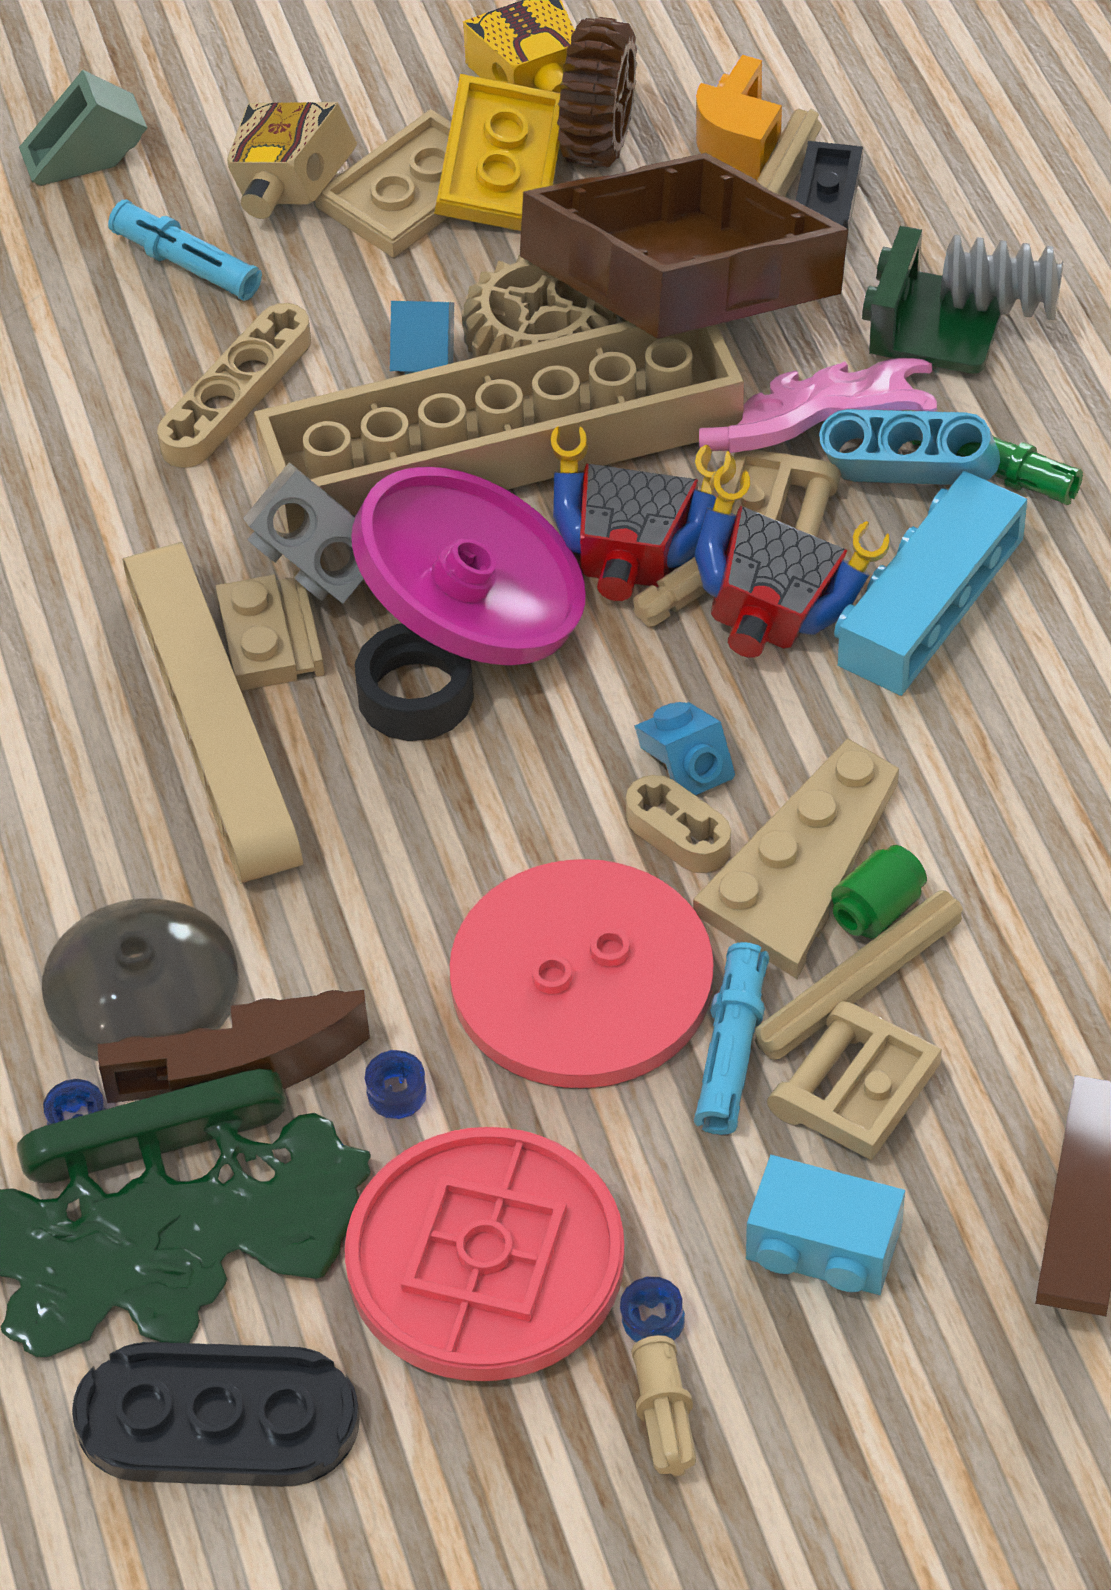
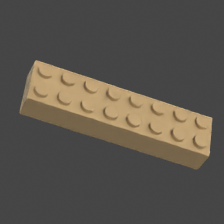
(500, 411)

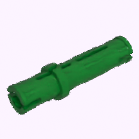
(1025, 468)

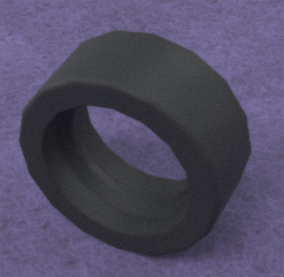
(414, 717)

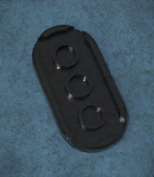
(216, 1414)

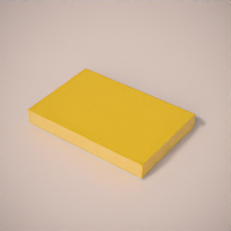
(496, 149)

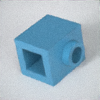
(421, 335)

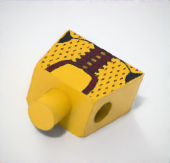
(520, 44)

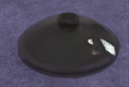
(175, 986)

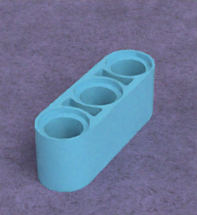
(888, 430)

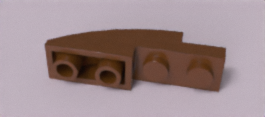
(269, 1034)

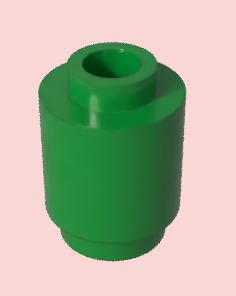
(878, 891)

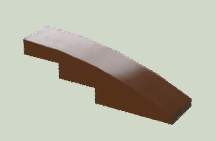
(1078, 1237)

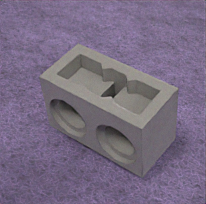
(323, 524)

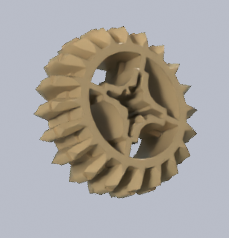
(525, 307)

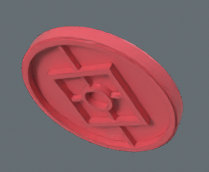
(581, 973)
(485, 1254)

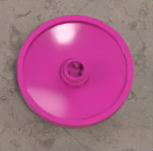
(468, 566)

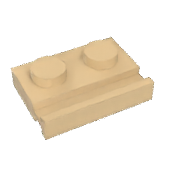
(269, 631)

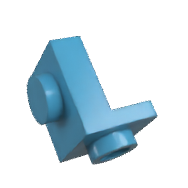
(689, 745)

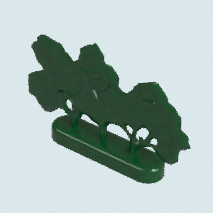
(161, 1238)

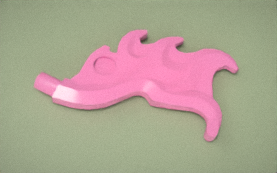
(802, 404)

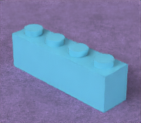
(930, 582)

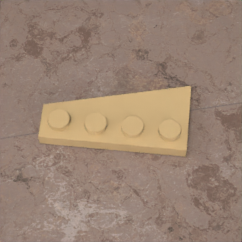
(785, 874)

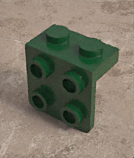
(913, 323)

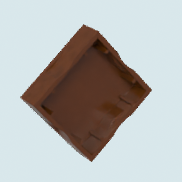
(682, 244)

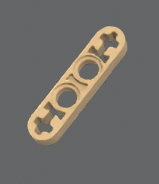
(225, 379)

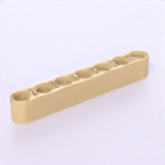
(212, 713)

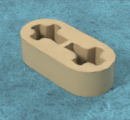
(684, 817)

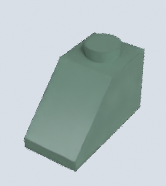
(83, 131)

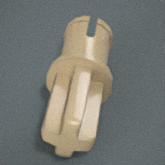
(664, 1405)

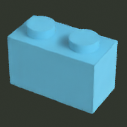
(824, 1225)

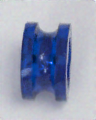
(401, 1065)
(70, 1097)
(650, 1293)

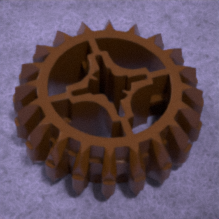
(597, 92)

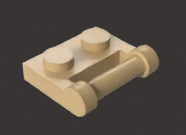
(771, 479)
(872, 1090)

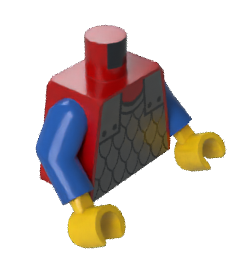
(629, 521)
(773, 577)

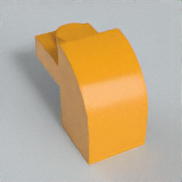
(736, 121)

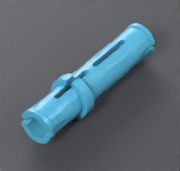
(165, 240)
(735, 1014)

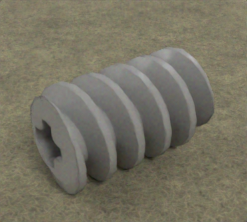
(1001, 277)

